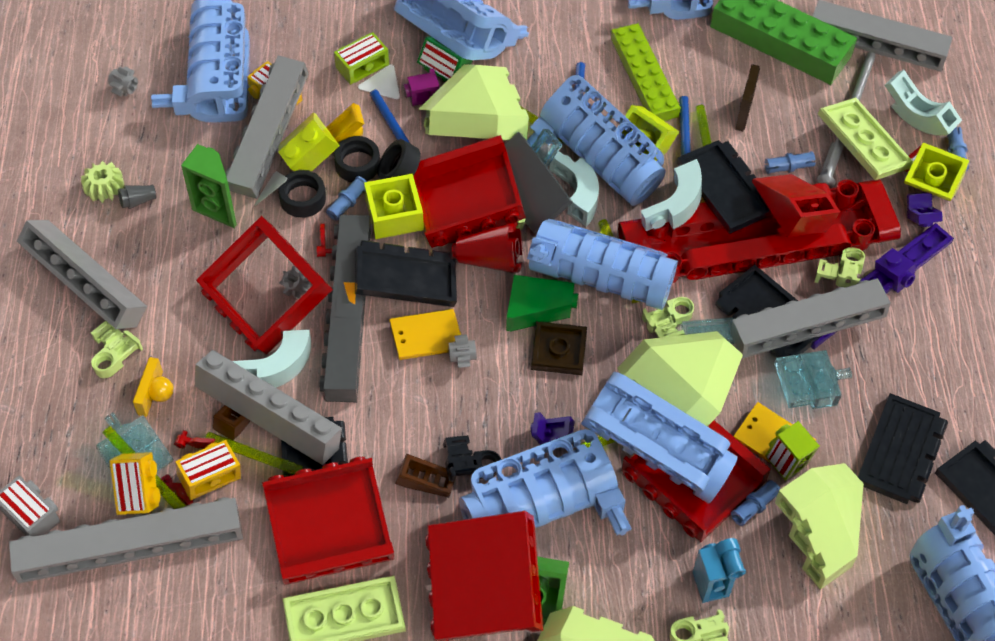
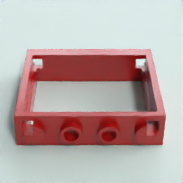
(233, 257)

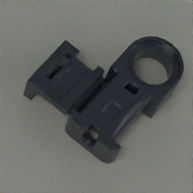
(460, 458)

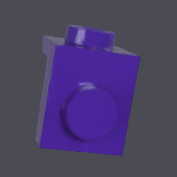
(921, 210)
(897, 268)
(547, 430)

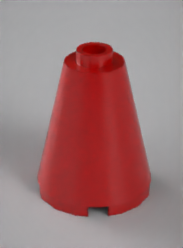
(491, 248)

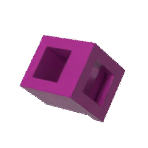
(421, 87)

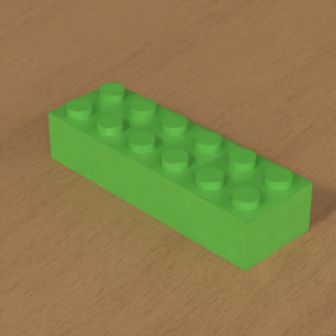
(786, 35)

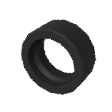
(353, 145)
(399, 160)
(306, 208)

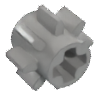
(122, 81)
(294, 283)
(462, 351)

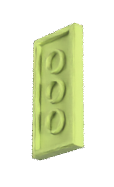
(865, 138)
(346, 612)

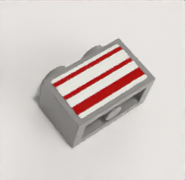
(27, 509)

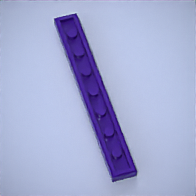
(918, 250)

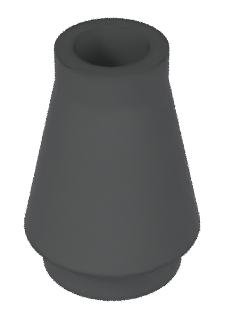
(135, 195)

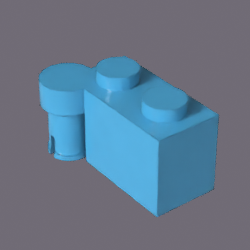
(717, 568)

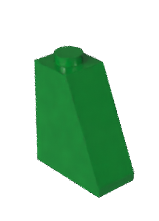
(540, 301)

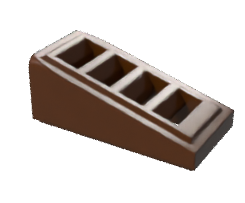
(227, 424)
(413, 482)

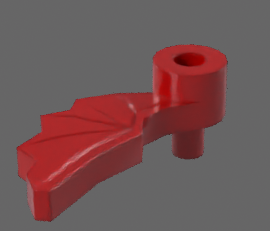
(321, 250)
(182, 440)

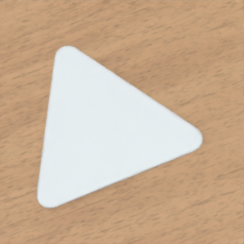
(383, 81)
(275, 181)

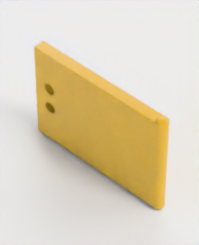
(424, 333)
(760, 433)

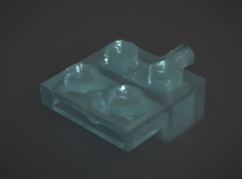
(810, 379)
(139, 437)

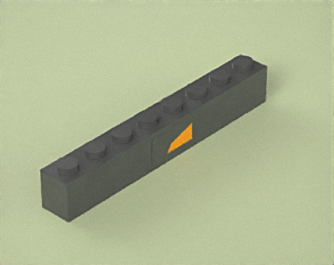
(345, 315)

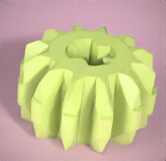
(102, 181)

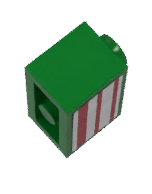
(440, 58)

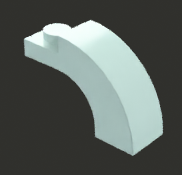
(918, 110)
(583, 181)
(681, 204)
(285, 362)

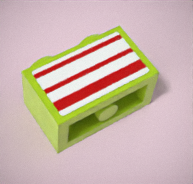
(361, 58)
(791, 450)

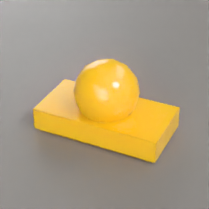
(347, 124)
(152, 387)

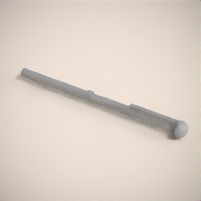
(836, 147)

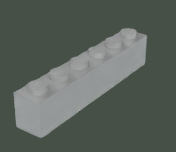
(888, 36)
(266, 126)
(81, 274)
(810, 317)
(267, 407)

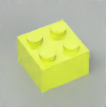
(394, 206)

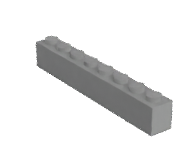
(125, 540)

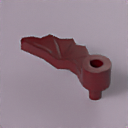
(178, 489)

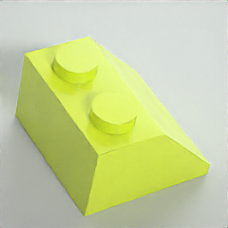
(653, 127)
(307, 145)
(937, 172)

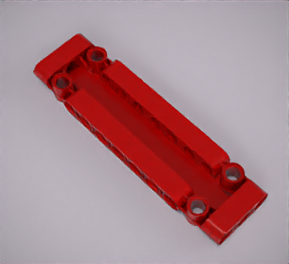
(709, 251)

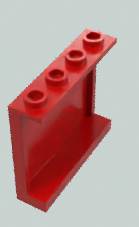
(467, 191)
(680, 503)
(327, 520)
(484, 576)

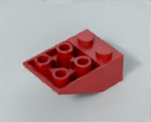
(797, 204)

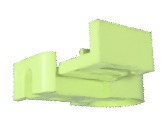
(846, 270)
(664, 324)
(119, 347)
(710, 629)

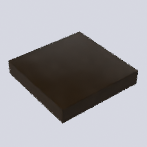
(747, 98)
(559, 348)

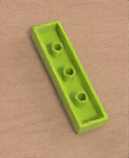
(645, 72)

